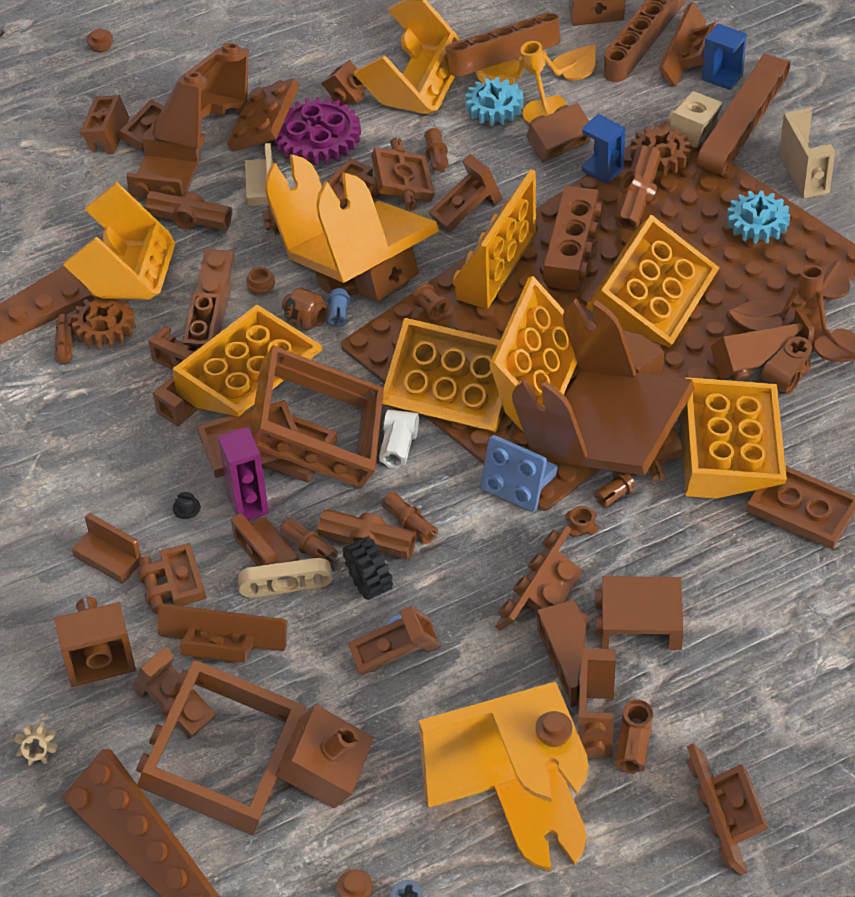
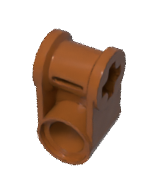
(788, 364)

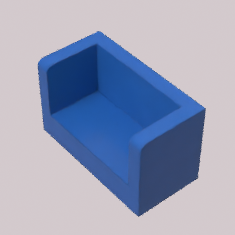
(724, 56)
(608, 148)

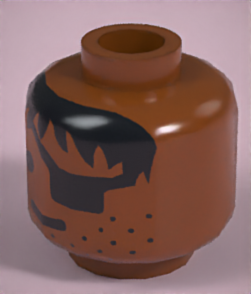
(304, 308)

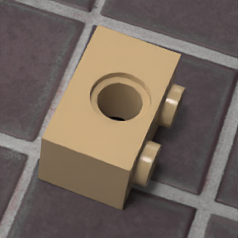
(695, 117)

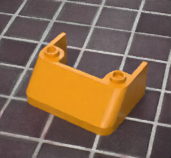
(426, 74)
(133, 250)

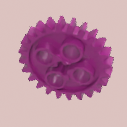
(319, 131)

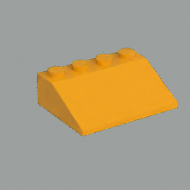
(499, 247)
(655, 283)
(533, 348)
(227, 368)
(444, 375)
(731, 438)

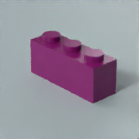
(243, 473)

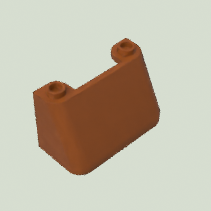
(207, 88)

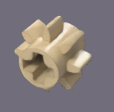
(33, 753)

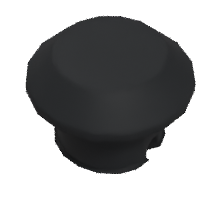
(186, 506)

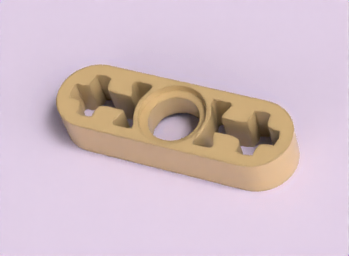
(304, 575)

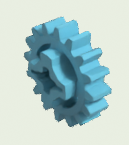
(494, 101)
(758, 217)

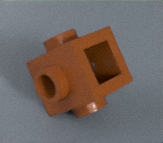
(344, 85)

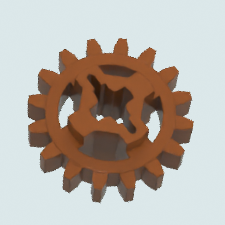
(673, 147)
(103, 321)

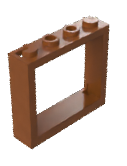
(306, 450)
(196, 796)

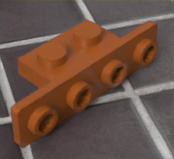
(686, 46)
(547, 582)
(220, 633)
(732, 806)

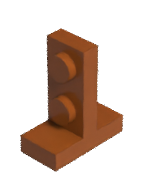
(466, 195)
(394, 641)
(159, 681)

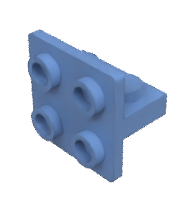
(515, 473)

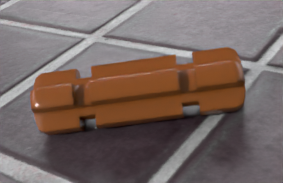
(63, 339)

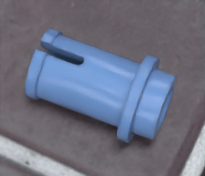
(338, 302)

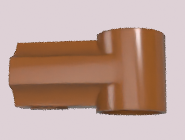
(634, 737)

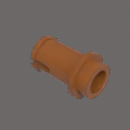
(620, 485)

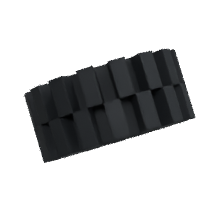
(367, 568)

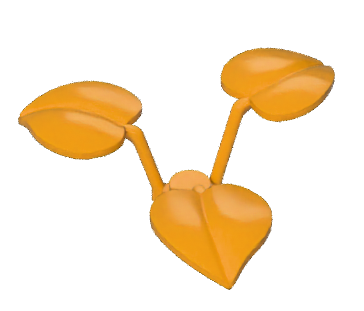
(572, 64)

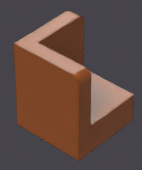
(811, 323)
(171, 405)

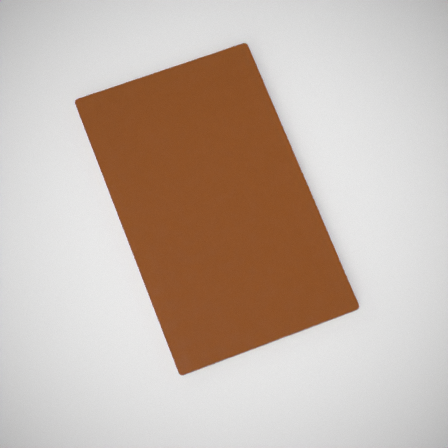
(690, 205)

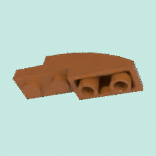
(210, 299)

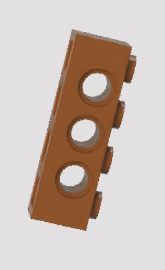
(572, 237)

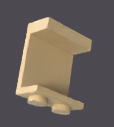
(808, 166)

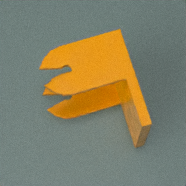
(333, 238)
(499, 750)

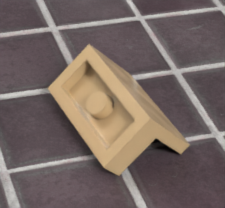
(256, 175)

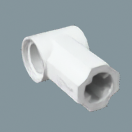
(399, 431)

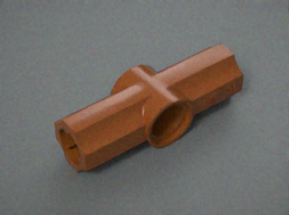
(637, 187)
(188, 210)
(351, 528)

